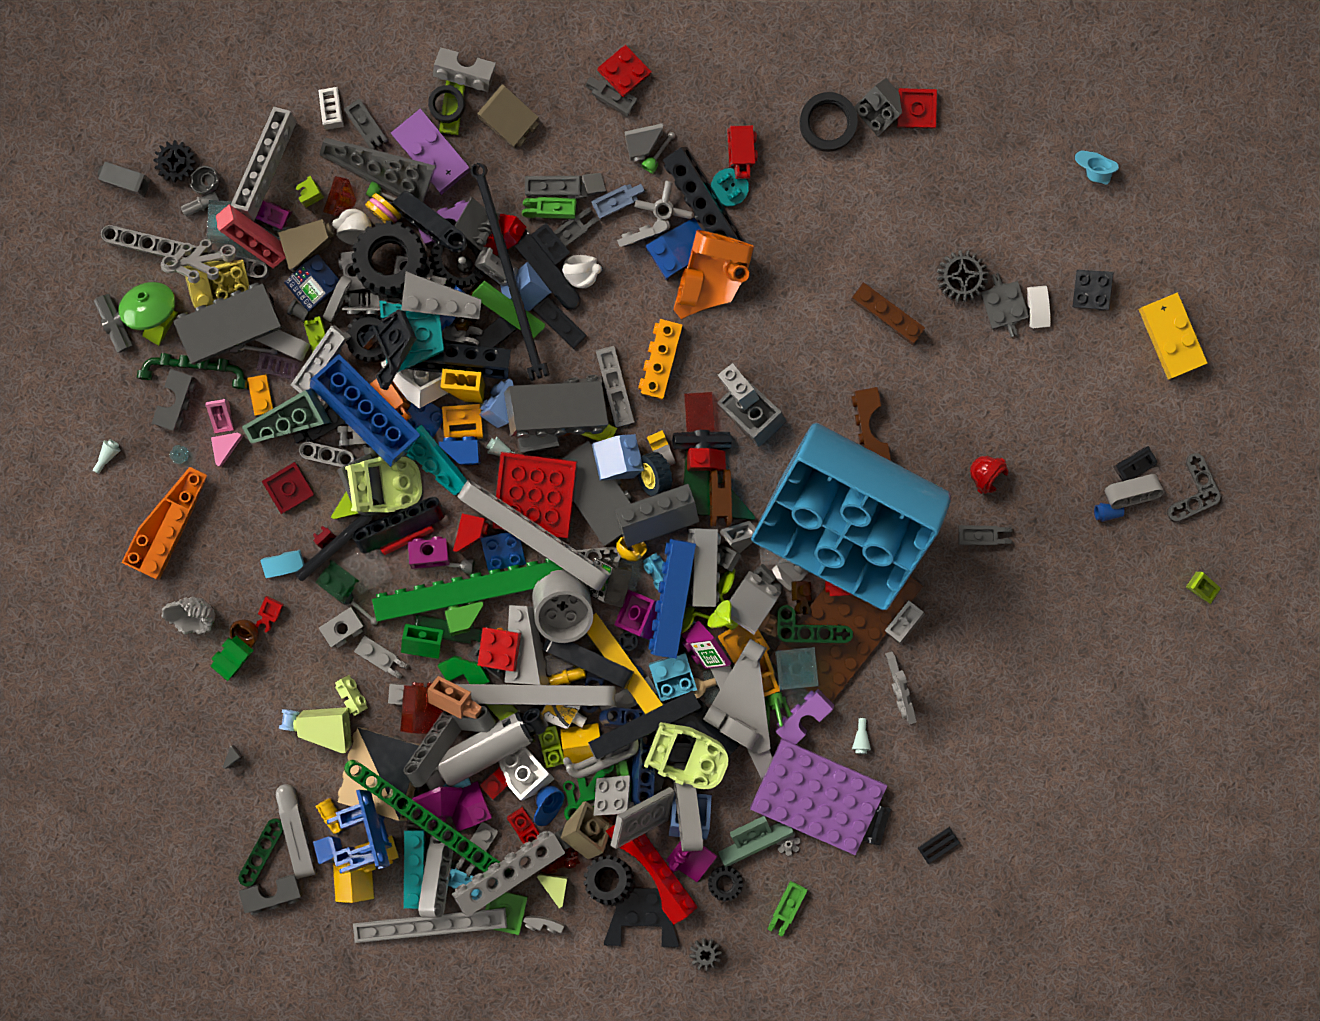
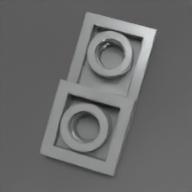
(536, 922)

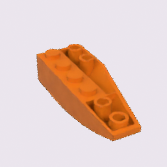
(164, 526)

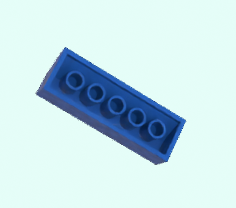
(364, 410)
(673, 598)

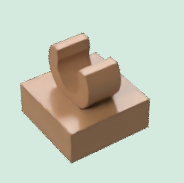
(769, 625)

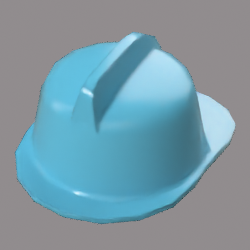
(1097, 166)

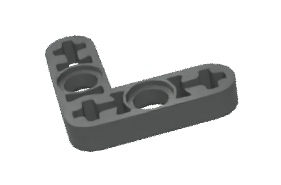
(1202, 489)

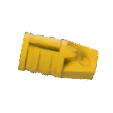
(328, 811)

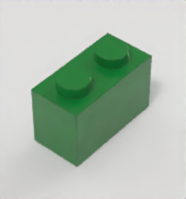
(422, 641)

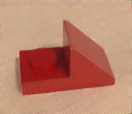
(494, 783)

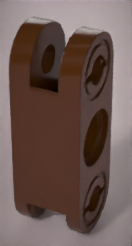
(720, 497)

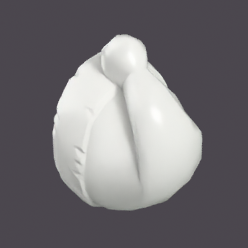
(350, 225)
(581, 270)

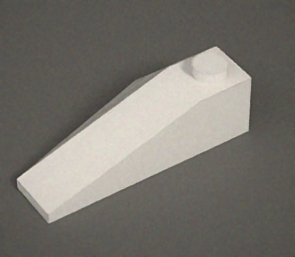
(525, 773)

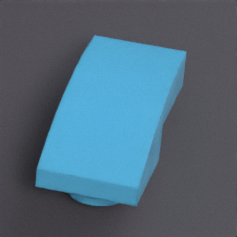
(282, 564)

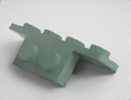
(752, 839)

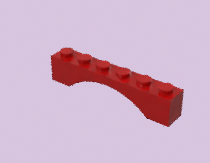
(674, 898)

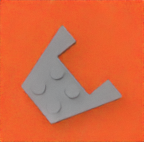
(900, 689)

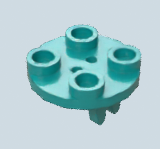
(735, 194)

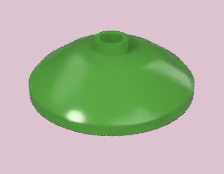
(146, 306)

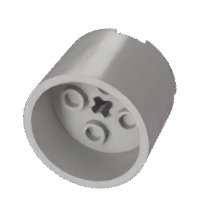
(566, 619)

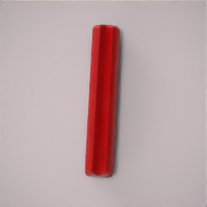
(404, 541)

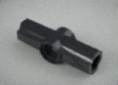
(701, 439)

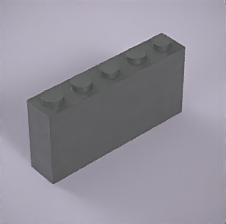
(227, 323)
(556, 409)
(597, 497)

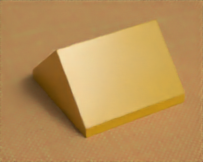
(576, 741)
(353, 886)

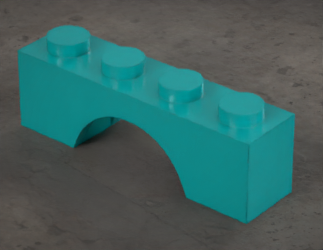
(413, 866)

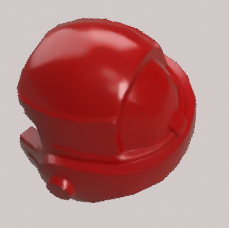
(985, 471)

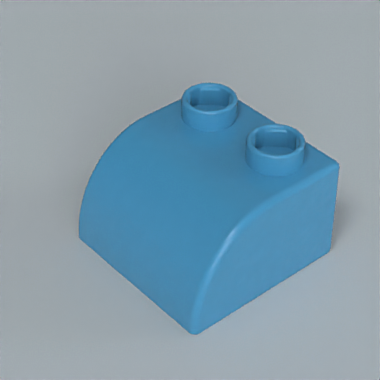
(852, 516)

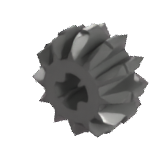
(703, 960)

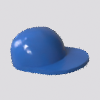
(549, 803)

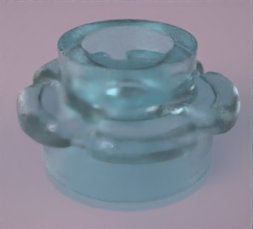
(179, 459)

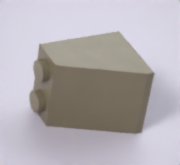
(508, 117)
(305, 242)

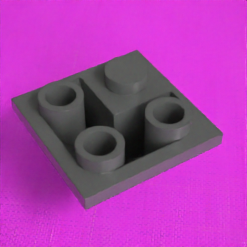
(880, 106)

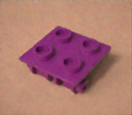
(691, 862)

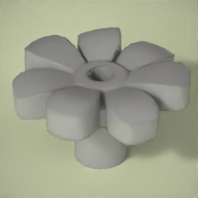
(788, 848)

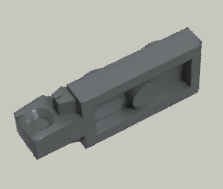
(607, 93)

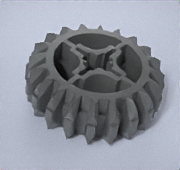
(963, 285)

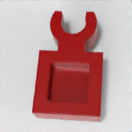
(270, 612)

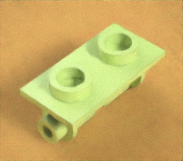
(348, 687)

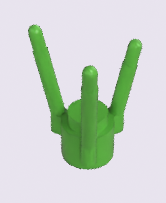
(775, 701)

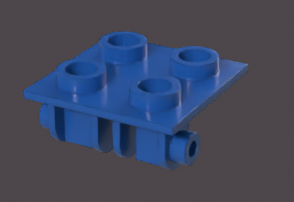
(428, 416)
(502, 551)

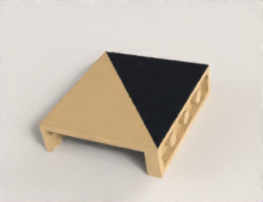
(387, 759)

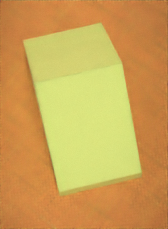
(555, 886)

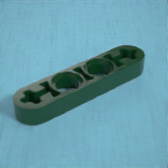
(260, 851)

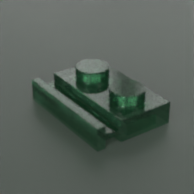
(337, 581)

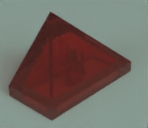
(340, 197)

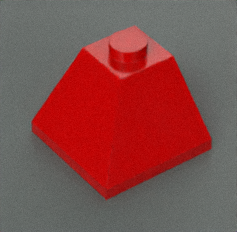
(469, 531)

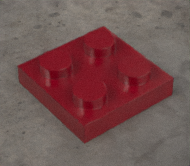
(288, 488)

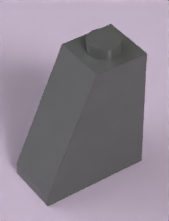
(124, 179)

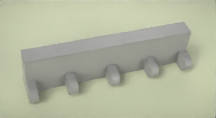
(321, 356)

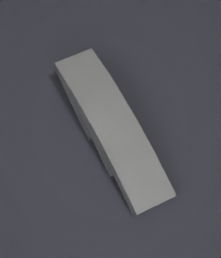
(614, 386)

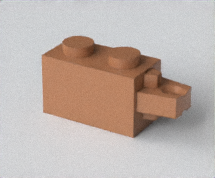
(452, 699)

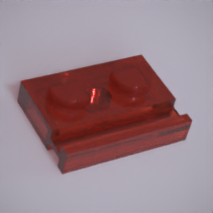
(699, 411)

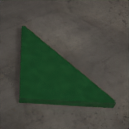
(699, 487)

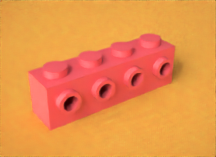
(250, 236)

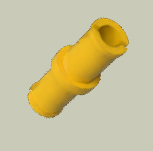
(567, 677)

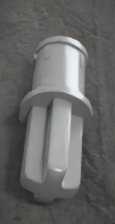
(198, 204)

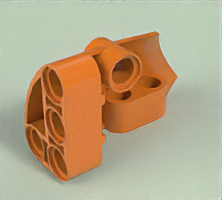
(711, 272)

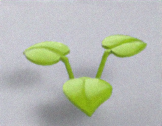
(722, 615)

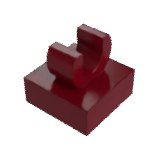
(324, 537)

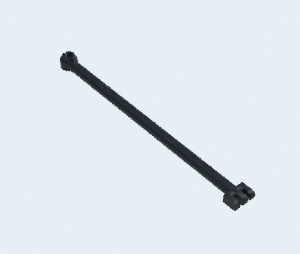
(509, 274)

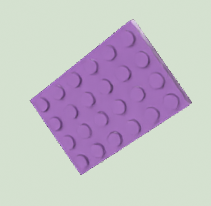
(818, 796)

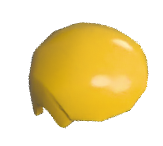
(639, 550)

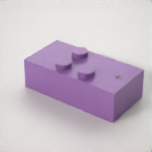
(426, 144)

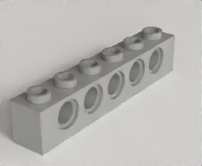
(264, 162)
(518, 873)

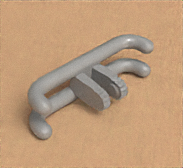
(592, 765)

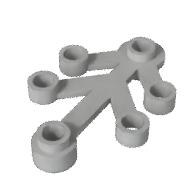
(176, 264)

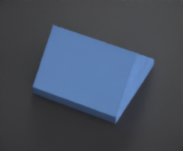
(530, 286)

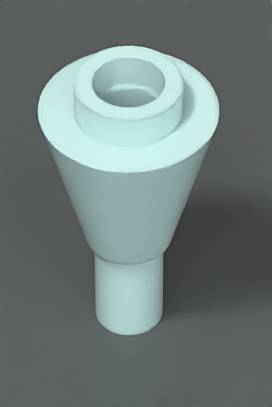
(497, 446)
(108, 451)
(861, 742)

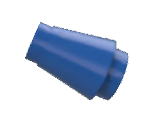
(1104, 512)

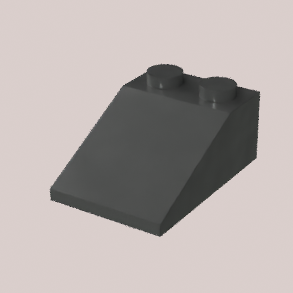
(758, 420)

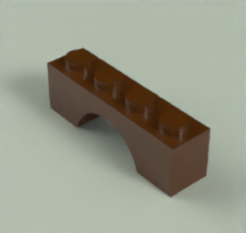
(888, 313)
(866, 403)

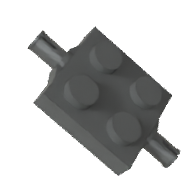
(1004, 304)

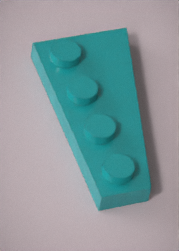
(435, 461)

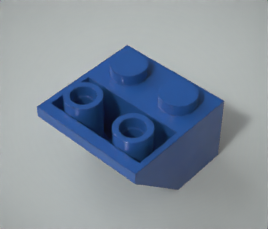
(463, 452)

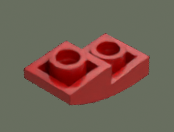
(523, 825)

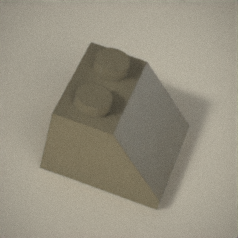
(586, 832)

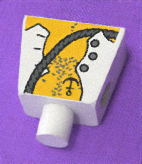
(563, 715)

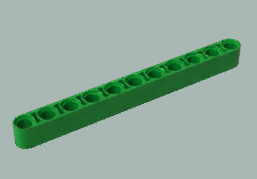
(424, 817)

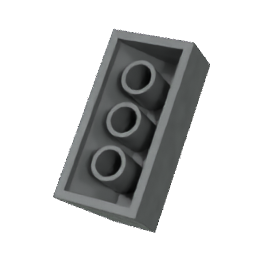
(657, 515)

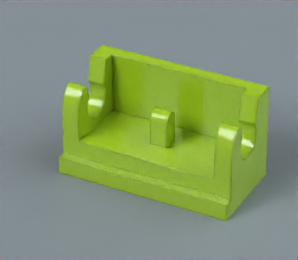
(311, 193)
(315, 331)

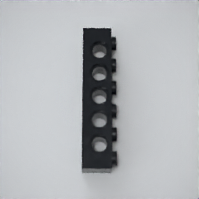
(703, 190)
(487, 360)

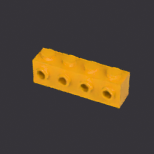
(661, 359)

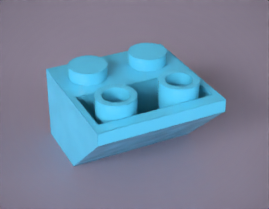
(672, 676)

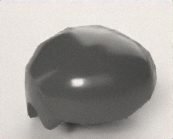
(211, 177)

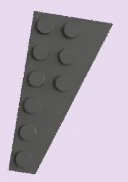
(385, 169)

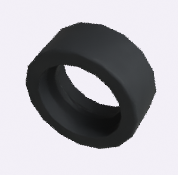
(432, 101)

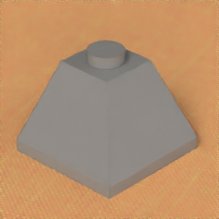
(642, 141)

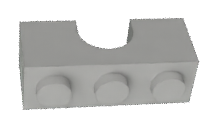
(476, 76)

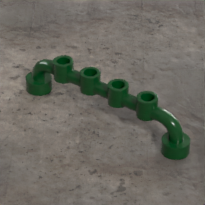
(183, 362)

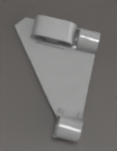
(740, 704)

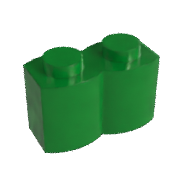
(231, 658)

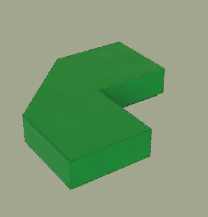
(457, 666)

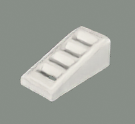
(332, 123)

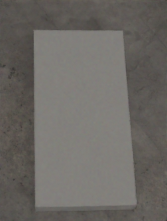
(642, 817)

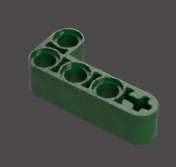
(814, 630)

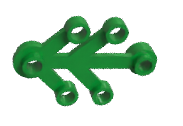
(586, 792)

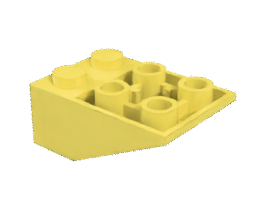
(231, 279)

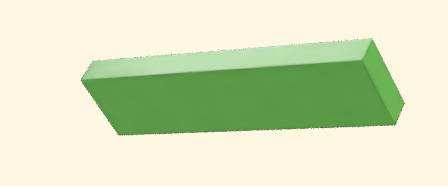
(504, 307)

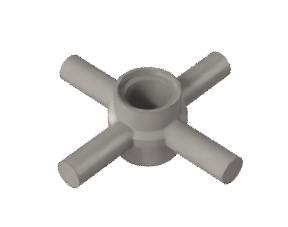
(664, 201)

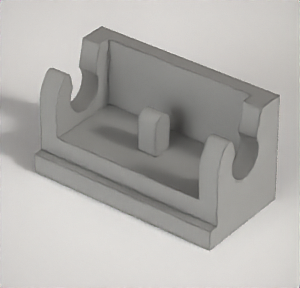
(492, 266)
(905, 622)

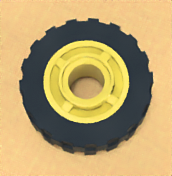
(656, 474)

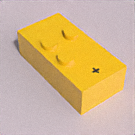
(1172, 336)

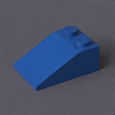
(673, 249)

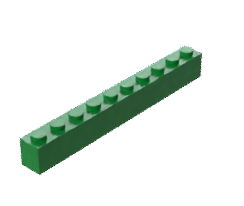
(460, 590)

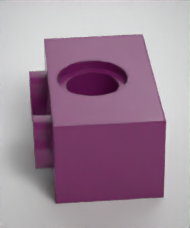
(438, 558)

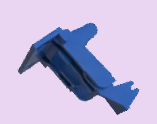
(330, 848)

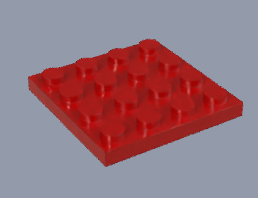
(538, 489)

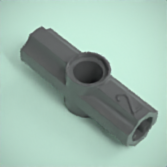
(112, 323)

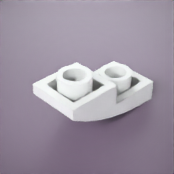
(1039, 306)

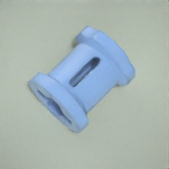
(288, 719)

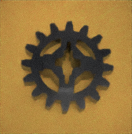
(174, 169)

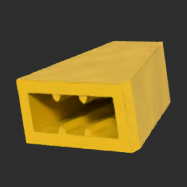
(463, 384)

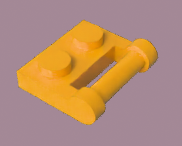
(462, 416)

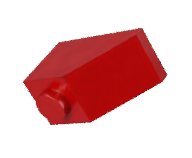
(512, 231)
(705, 459)

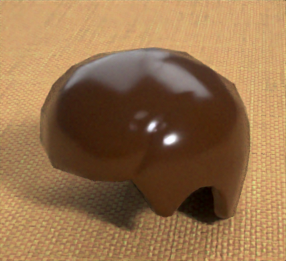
(245, 630)

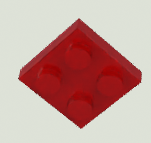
(624, 70)
(917, 108)
(499, 649)

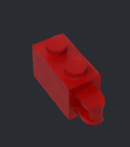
(741, 149)

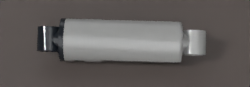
(487, 748)

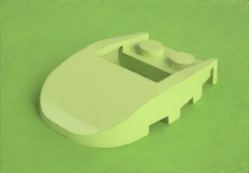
(396, 481)
(706, 762)

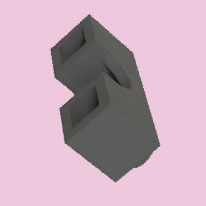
(171, 416)
(254, 899)

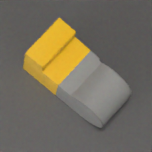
(659, 444)

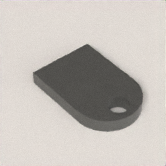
(375, 482)

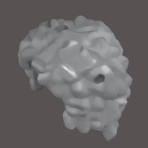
(190, 615)

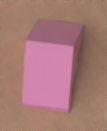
(220, 415)
(224, 446)

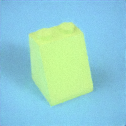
(325, 728)

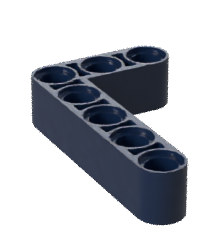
(638, 768)

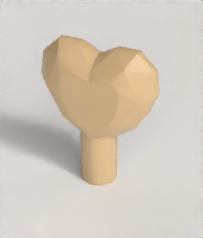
(702, 685)

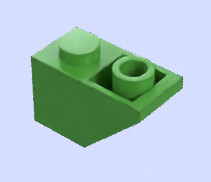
(462, 618)

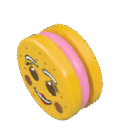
(382, 209)

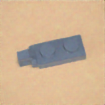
(616, 200)

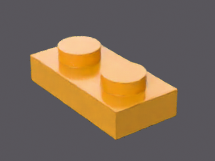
(260, 394)

